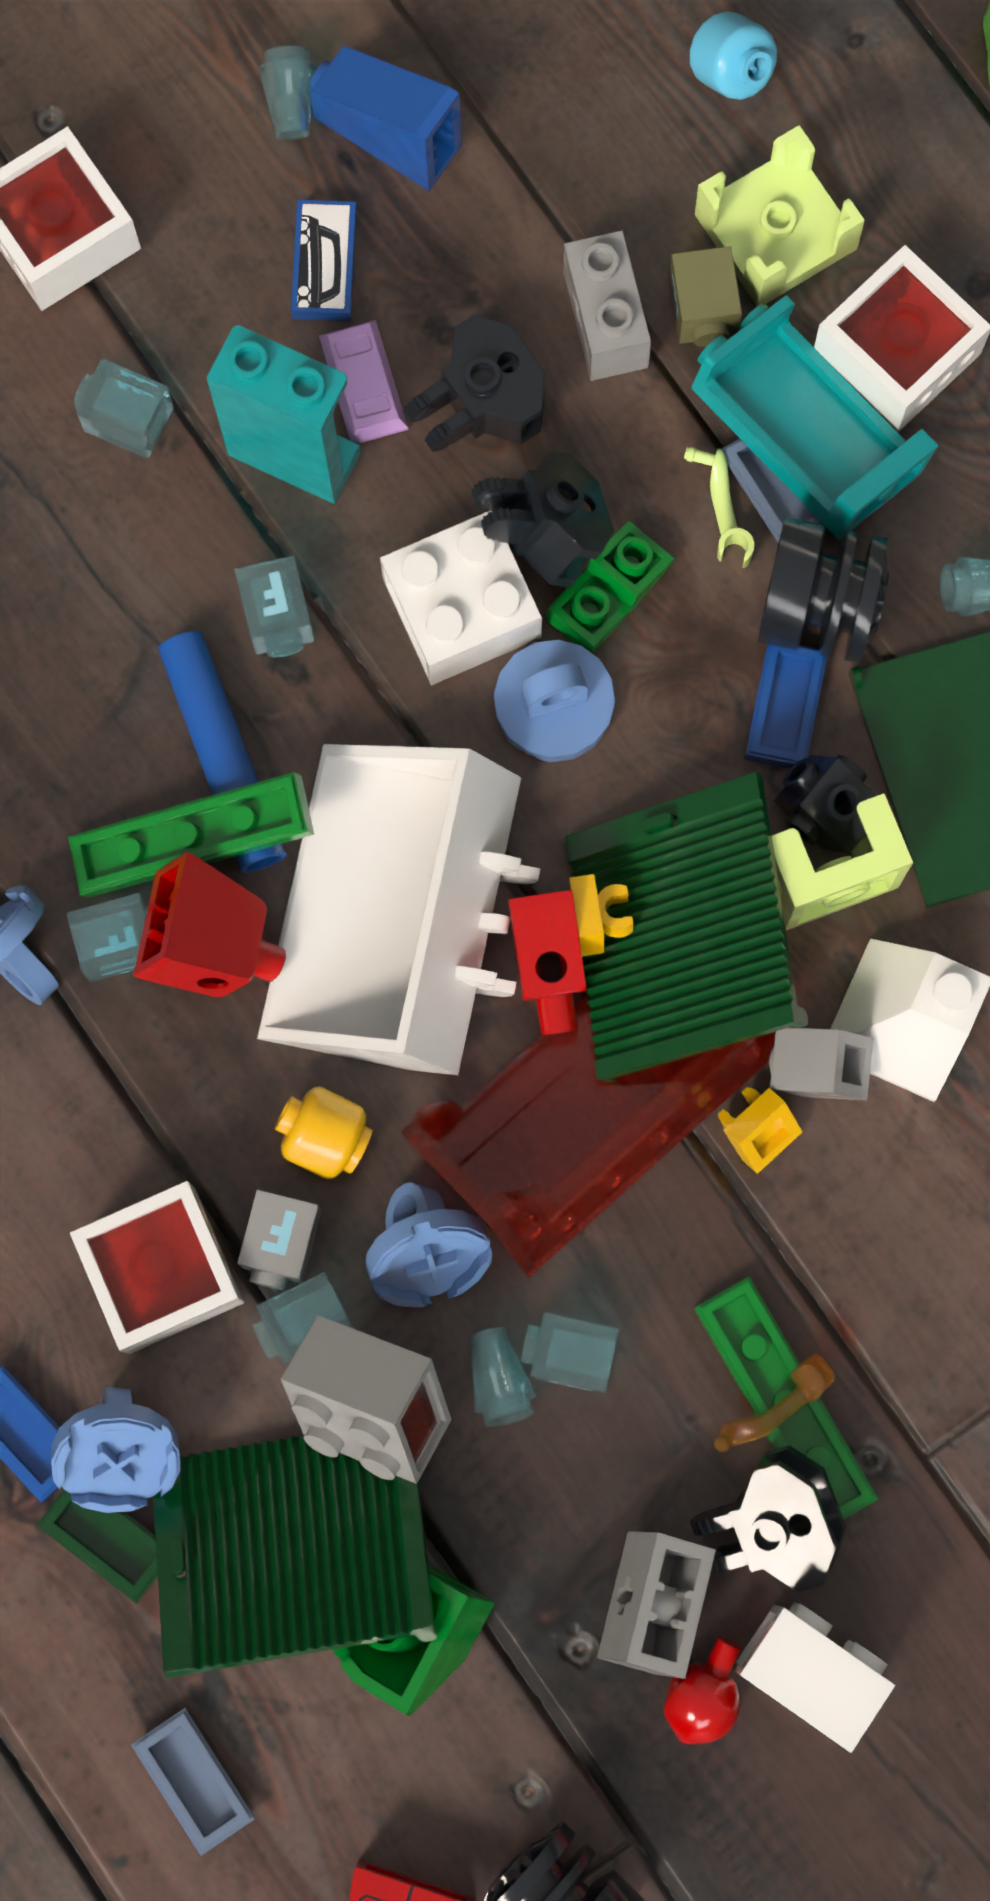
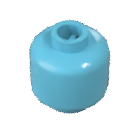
(733, 55)

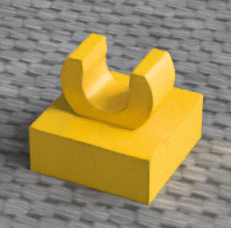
(592, 914)
(761, 1128)

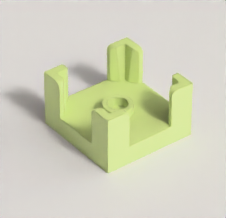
(778, 220)
(876, 867)

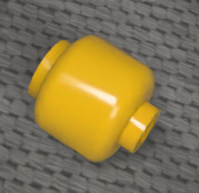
(323, 1132)

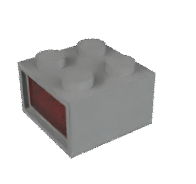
(366, 1400)

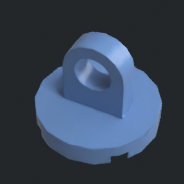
(554, 700)
(17, 962)
(426, 1250)
(115, 1454)

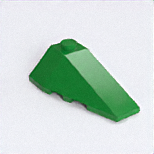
(410, 1671)

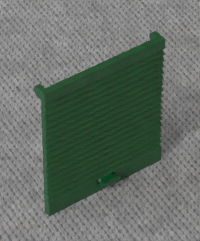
(934, 755)
(706, 933)
(286, 1557)

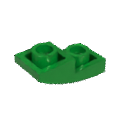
(609, 588)

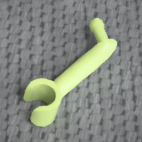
(722, 503)

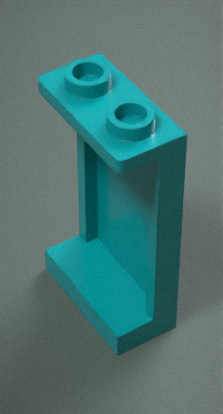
(280, 411)
(807, 420)

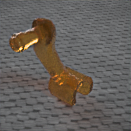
(811, 1379)

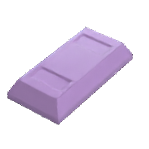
(371, 397)

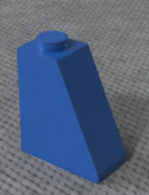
(389, 113)

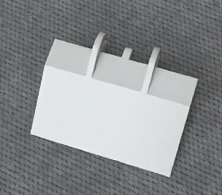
(395, 906)

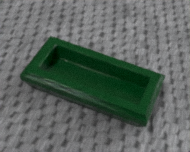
(106, 1542)

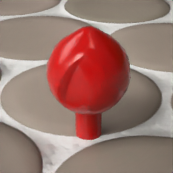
(708, 1699)

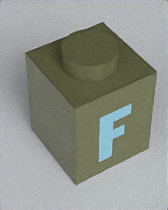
(705, 295)

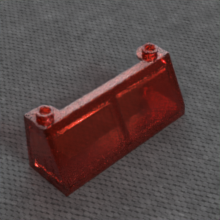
(558, 1145)

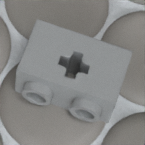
(606, 305)
(656, 1603)

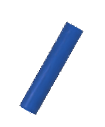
(212, 727)

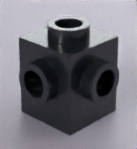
(823, 801)

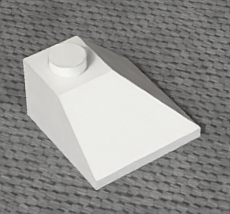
(914, 1010)

